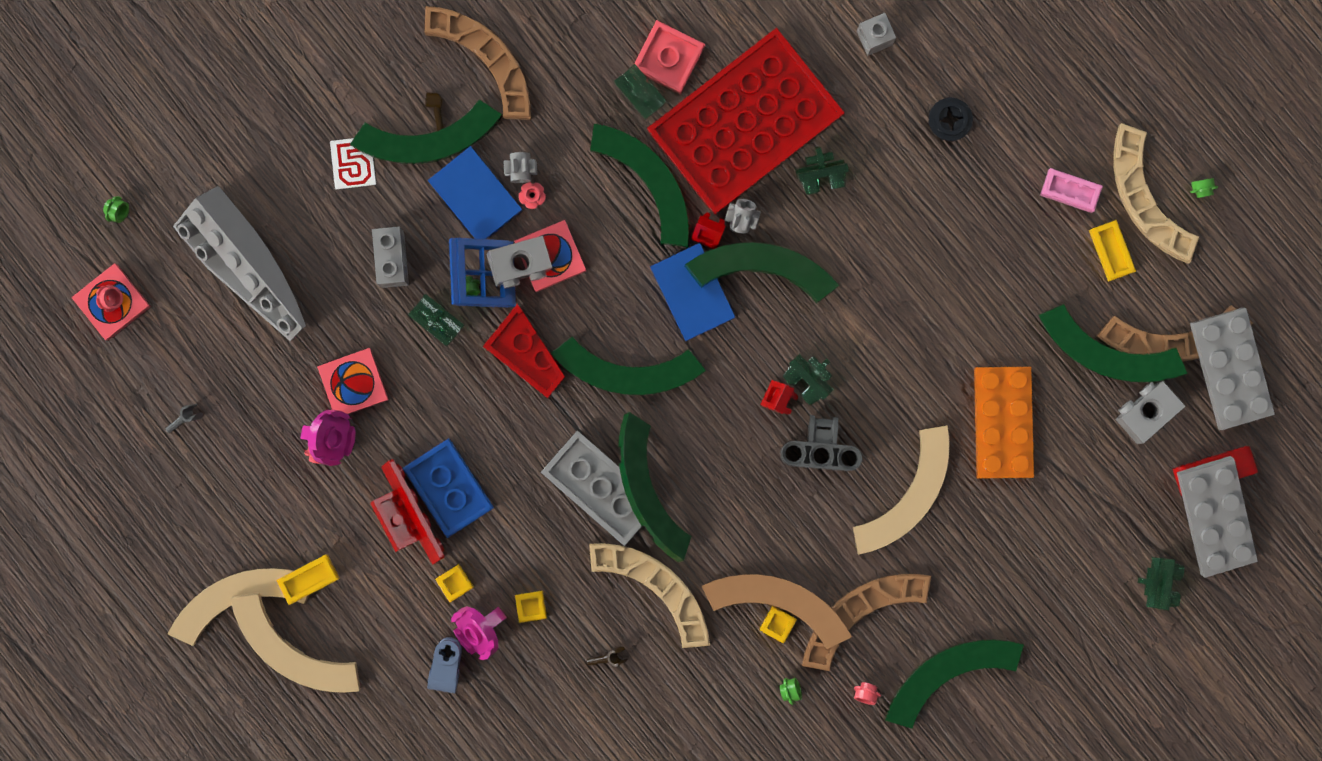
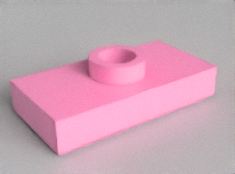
(1071, 190)

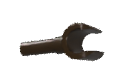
(435, 101)
(611, 658)

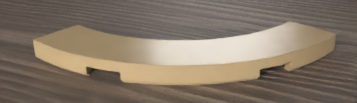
(1139, 200)
(917, 499)
(661, 581)
(216, 598)
(284, 656)

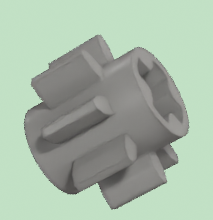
(520, 167)
(742, 216)

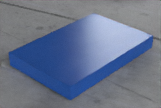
(475, 195)
(692, 307)
(448, 488)

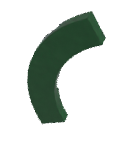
(430, 146)
(655, 176)
(764, 259)
(1105, 360)
(627, 379)
(640, 491)
(944, 667)

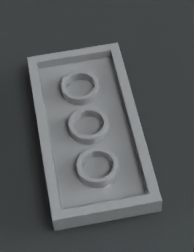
(1232, 368)
(593, 485)
(1217, 516)

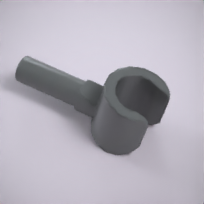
(186, 415)

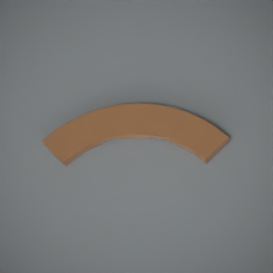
(490, 50)
(1128, 339)
(783, 595)
(862, 602)

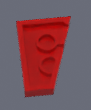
(525, 353)

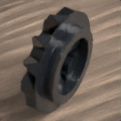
(957, 109)

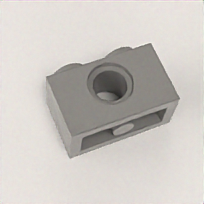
(531, 250)
(390, 257)
(1165, 407)

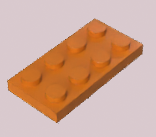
(1003, 422)

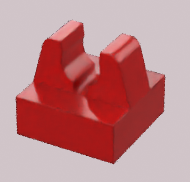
(708, 231)
(777, 397)

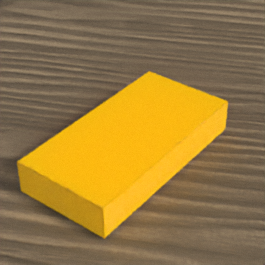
(1112, 250)
(308, 579)

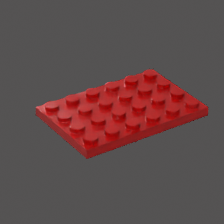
(745, 121)

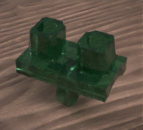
(640, 92)
(834, 170)
(436, 320)
(818, 387)
(1159, 583)

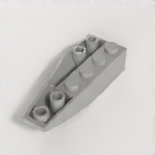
(239, 259)

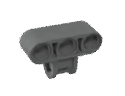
(821, 439)

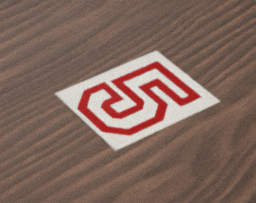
(351, 166)

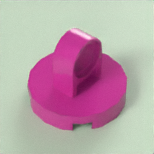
(329, 437)
(477, 631)

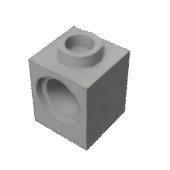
(876, 34)

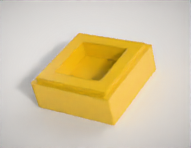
(454, 583)
(531, 606)
(777, 624)

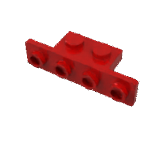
(402, 516)

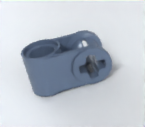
(445, 670)

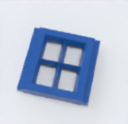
(458, 274)

